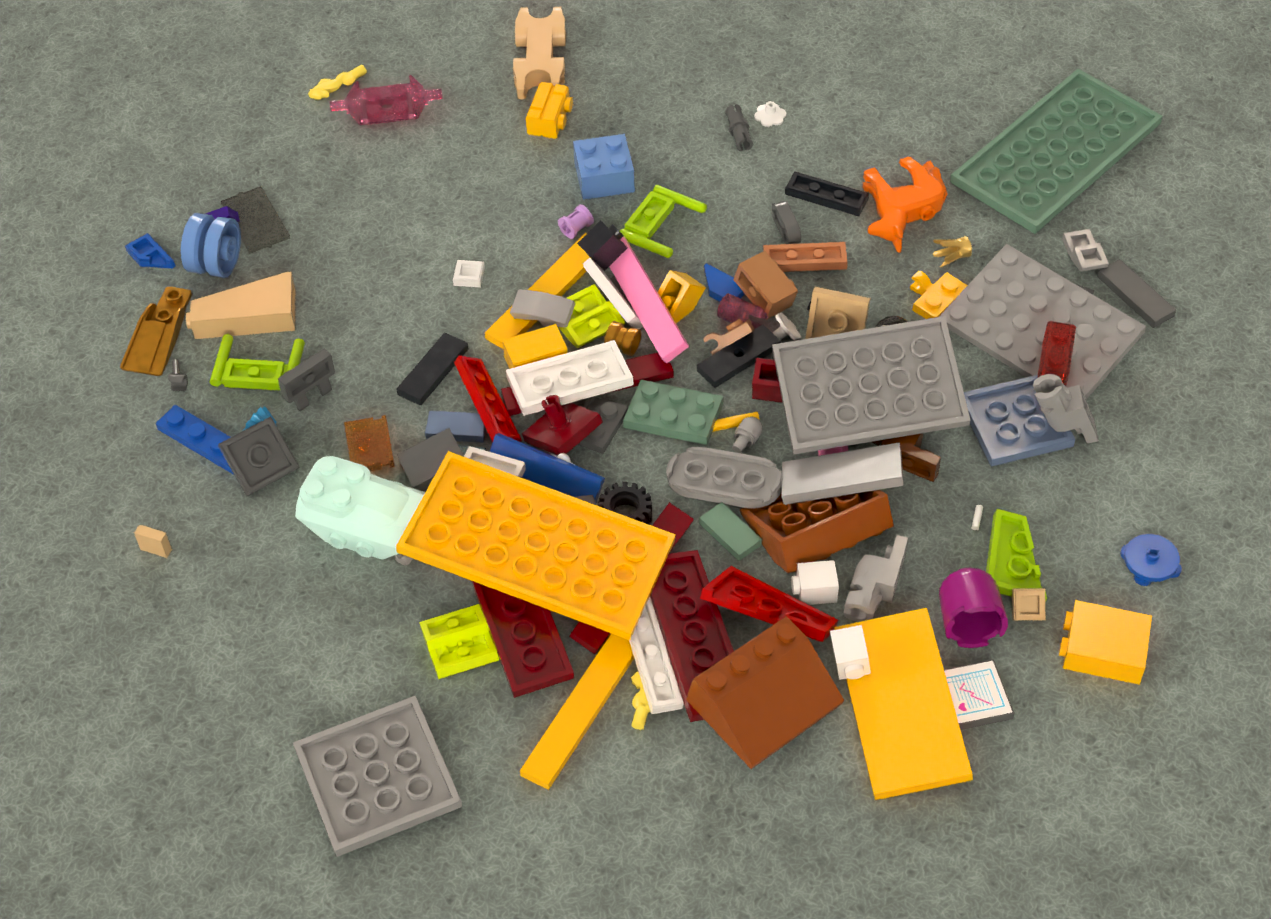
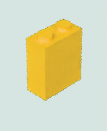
(1106, 642)

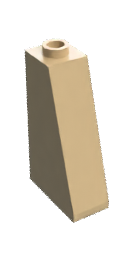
(246, 309)

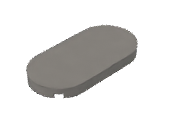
(724, 477)

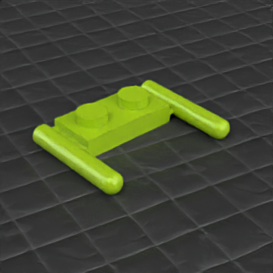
(652, 214)
(251, 373)

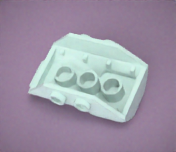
(355, 507)

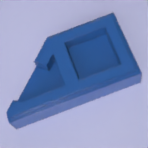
(149, 253)
(720, 283)

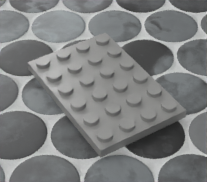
(1008, 315)
(870, 385)

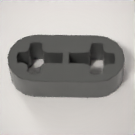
(786, 222)

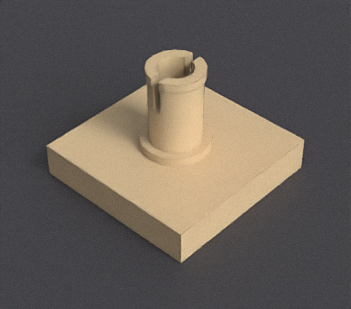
(836, 313)

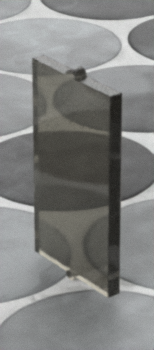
(258, 222)

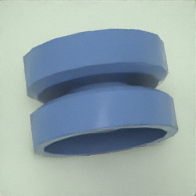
(210, 245)

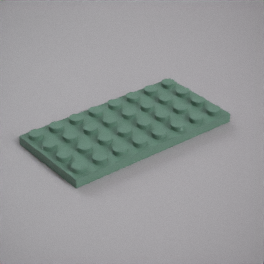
(1056, 150)

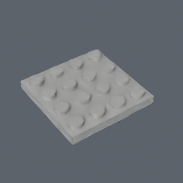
(376, 775)

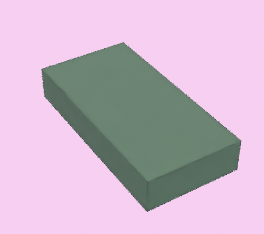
(730, 531)

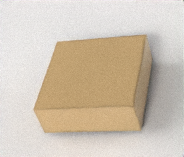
(153, 541)
(1028, 604)

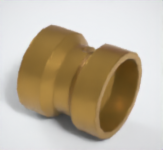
(626, 339)

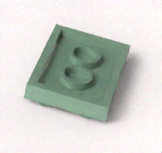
(673, 412)

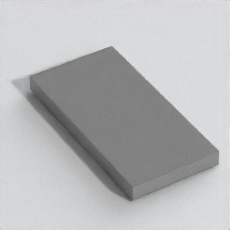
(842, 473)

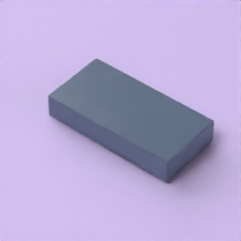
(463, 425)

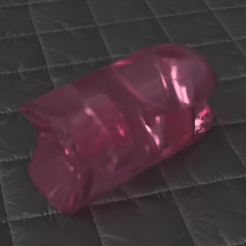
(734, 308)

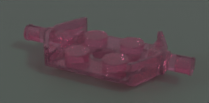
(367, 103)

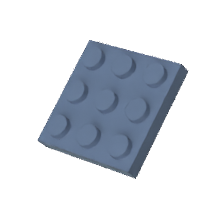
(1012, 423)

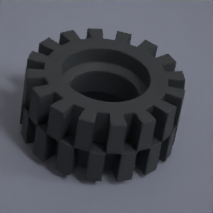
(628, 496)

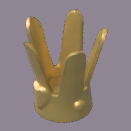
(955, 249)

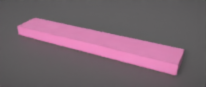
(648, 305)

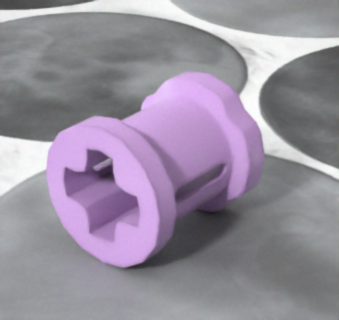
(575, 221)

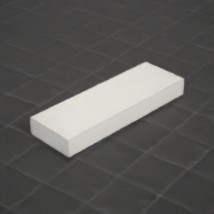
(612, 293)

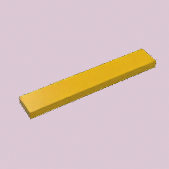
(555, 281)
(578, 712)

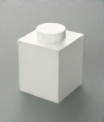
(816, 582)
(850, 652)

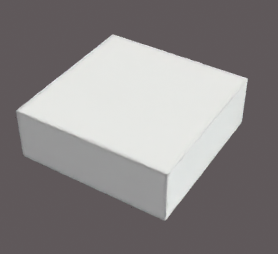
(468, 273)

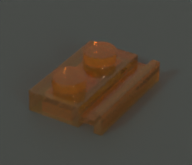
(369, 443)

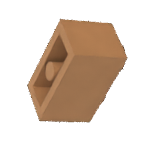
(765, 284)

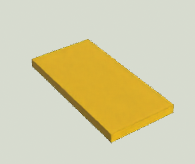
(906, 709)

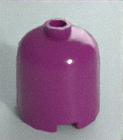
(972, 607)

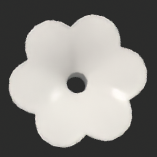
(770, 114)
(786, 328)

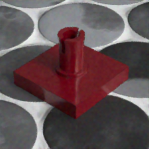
(561, 426)

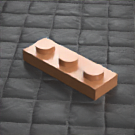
(809, 256)

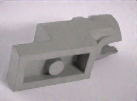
(1065, 407)
(875, 581)

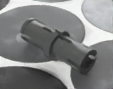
(738, 127)

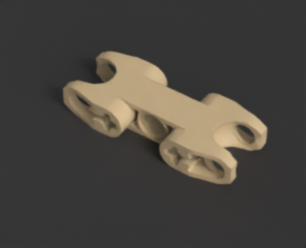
(539, 37)

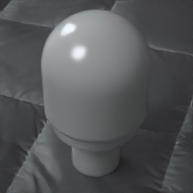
(747, 433)

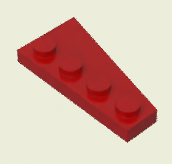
(761, 601)

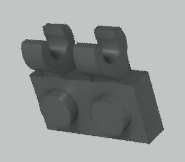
(305, 376)

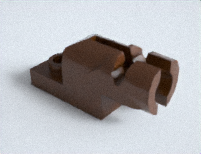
(914, 459)

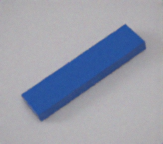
(548, 469)

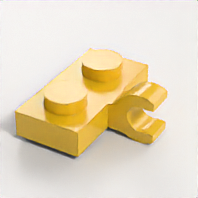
(935, 296)

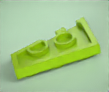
(1011, 553)

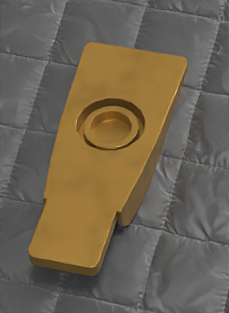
(156, 333)

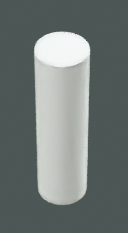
(977, 517)

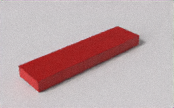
(486, 397)

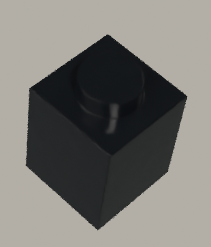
(603, 244)

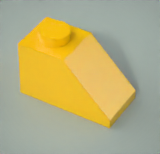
(680, 294)

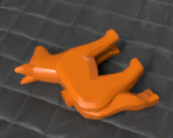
(904, 203)

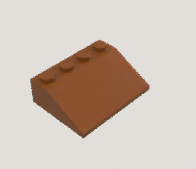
(818, 527)
(765, 692)

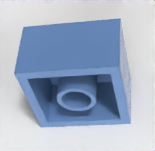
(603, 166)

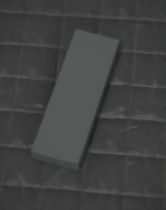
(1136, 293)

